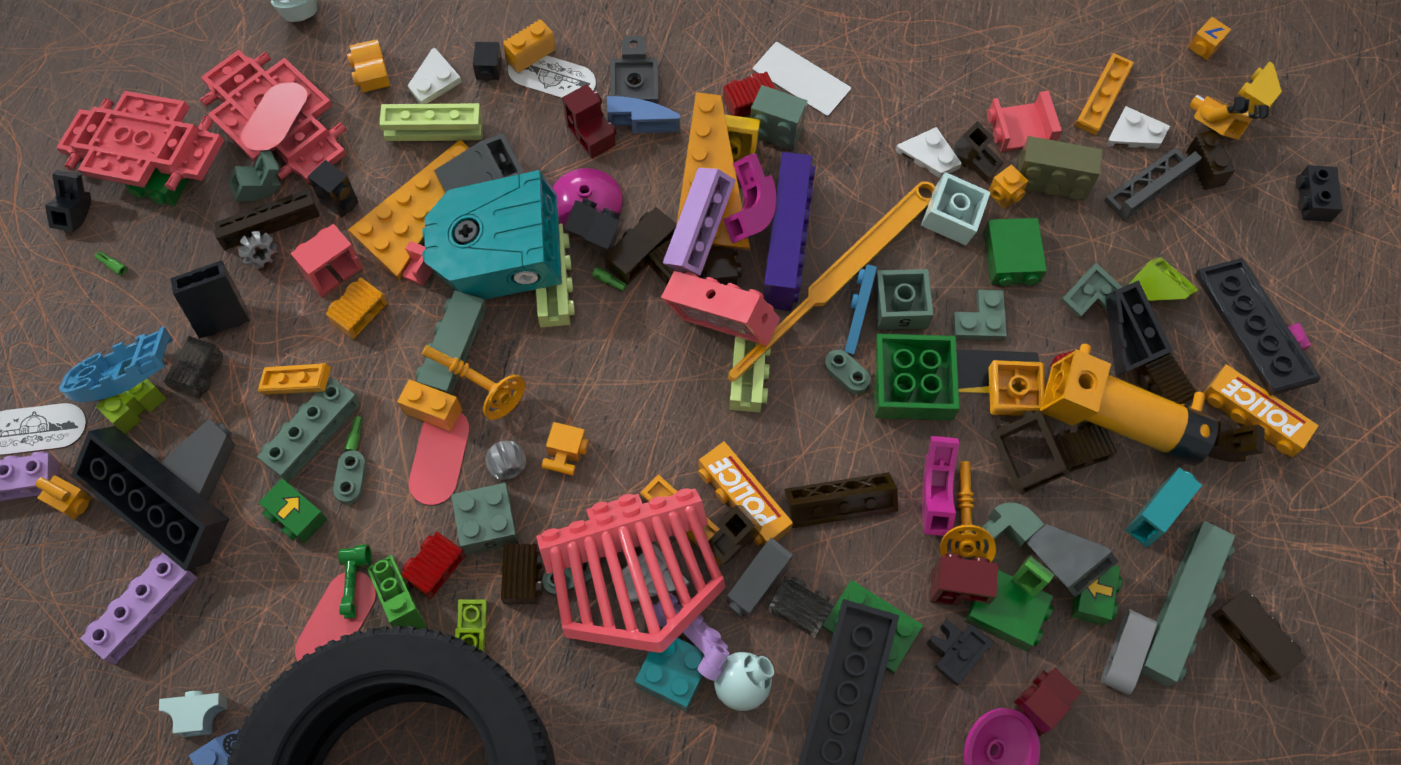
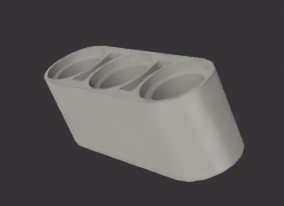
(1128, 652)

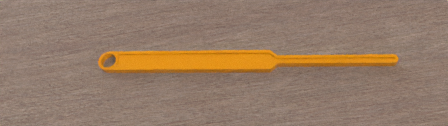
(845, 268)

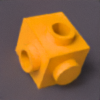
(1008, 187)

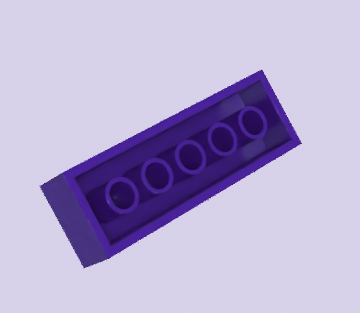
(789, 231)

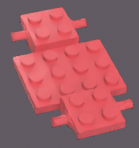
(242, 85)
(136, 138)

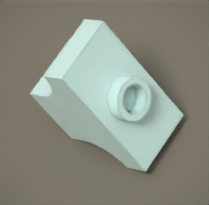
(193, 712)

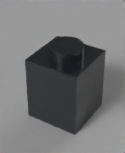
(487, 61)

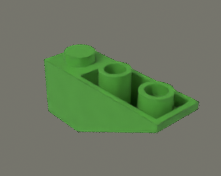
(395, 594)

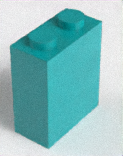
(1163, 507)

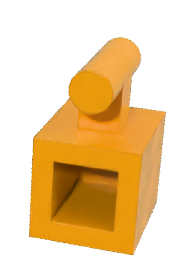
(565, 444)
(63, 496)

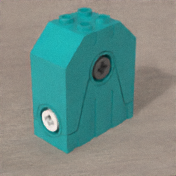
(496, 236)

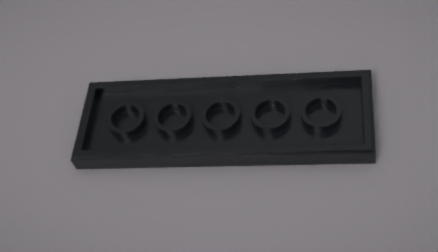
(1257, 327)

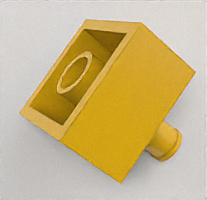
(743, 135)

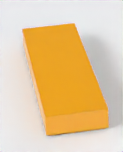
(294, 379)

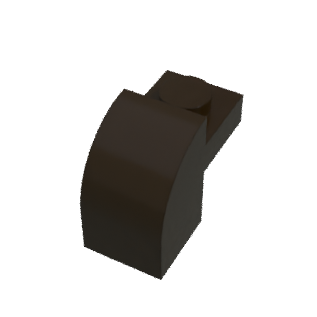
(973, 151)
(1236, 444)
(735, 532)

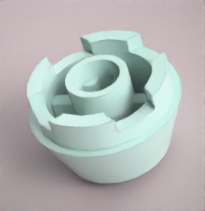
(295, 9)

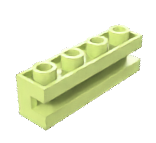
(431, 122)
(553, 301)
(748, 389)

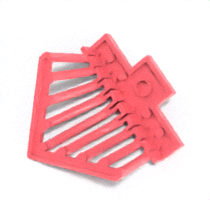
(620, 528)

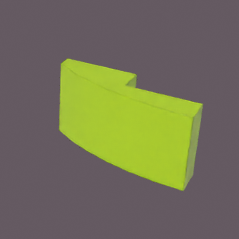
(472, 622)

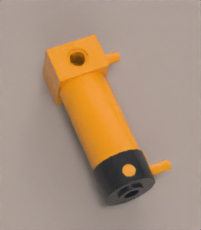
(1084, 390)

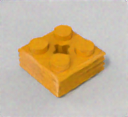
(1028, 378)

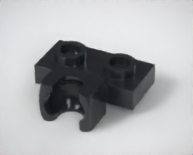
(959, 650)

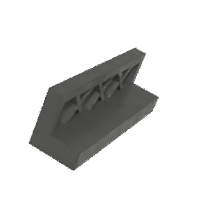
(1153, 187)

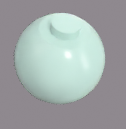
(744, 681)

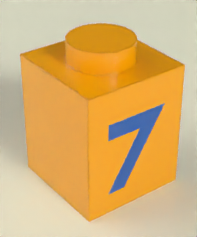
(1209, 38)

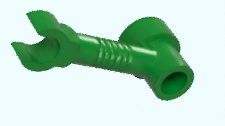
(352, 558)

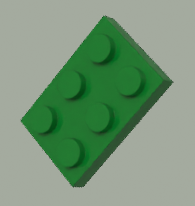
(906, 628)

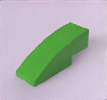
(1032, 576)

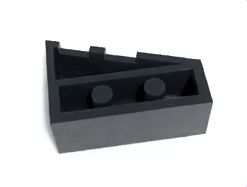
(1134, 329)

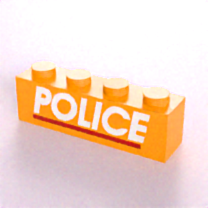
(1253, 405)
(739, 487)

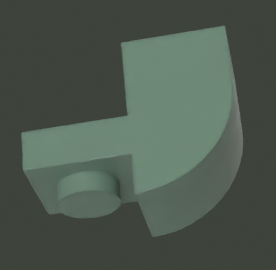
(255, 181)
(1014, 521)

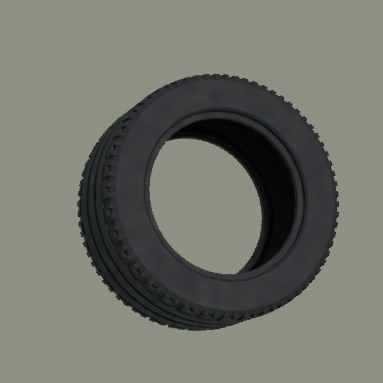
(381, 668)

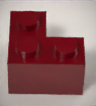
(587, 121)
(963, 579)
(1047, 700)

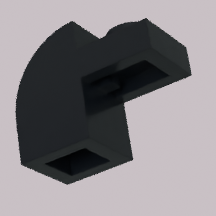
(71, 202)

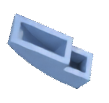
(642, 115)

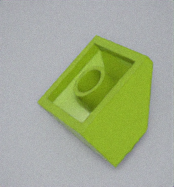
(1164, 282)

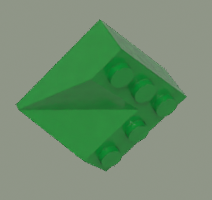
(916, 377)

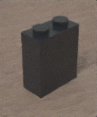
(209, 299)

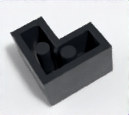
(594, 224)

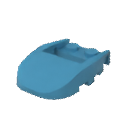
(103, 375)

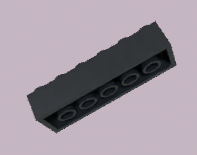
(149, 497)
(849, 686)

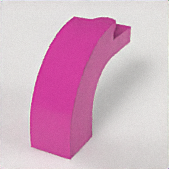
(758, 200)
(937, 487)

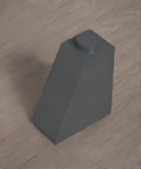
(202, 457)
(1071, 558)
(759, 579)

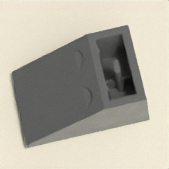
(480, 163)

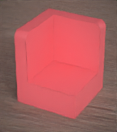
(416, 270)

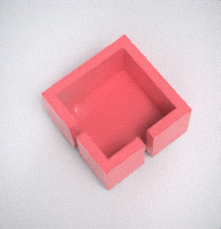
(326, 248)

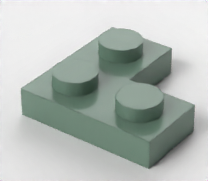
(1090, 288)
(987, 322)

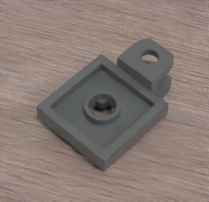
(635, 65)

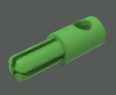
(111, 263)
(608, 278)
(354, 435)

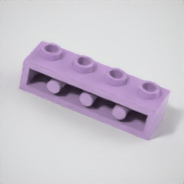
(699, 221)
(21, 473)
(137, 609)

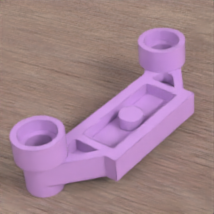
(705, 638)

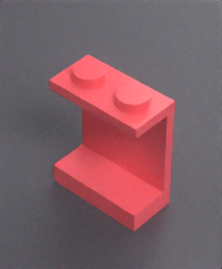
(1016, 123)

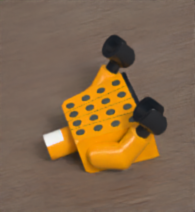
(1227, 119)

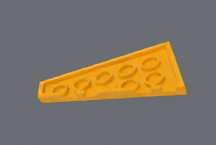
(711, 149)
(402, 216)

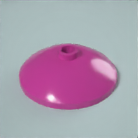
(601, 189)
(1010, 735)

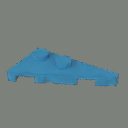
(860, 303)

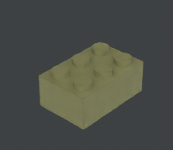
(1059, 167)

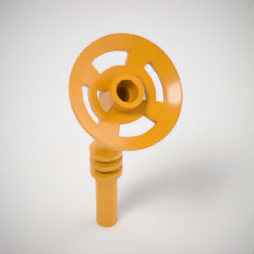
(497, 391)
(967, 539)

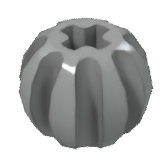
(251, 256)
(505, 460)

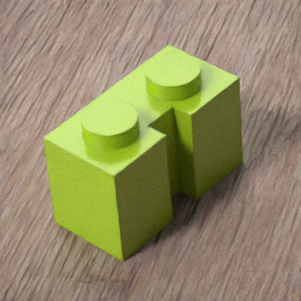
(126, 406)

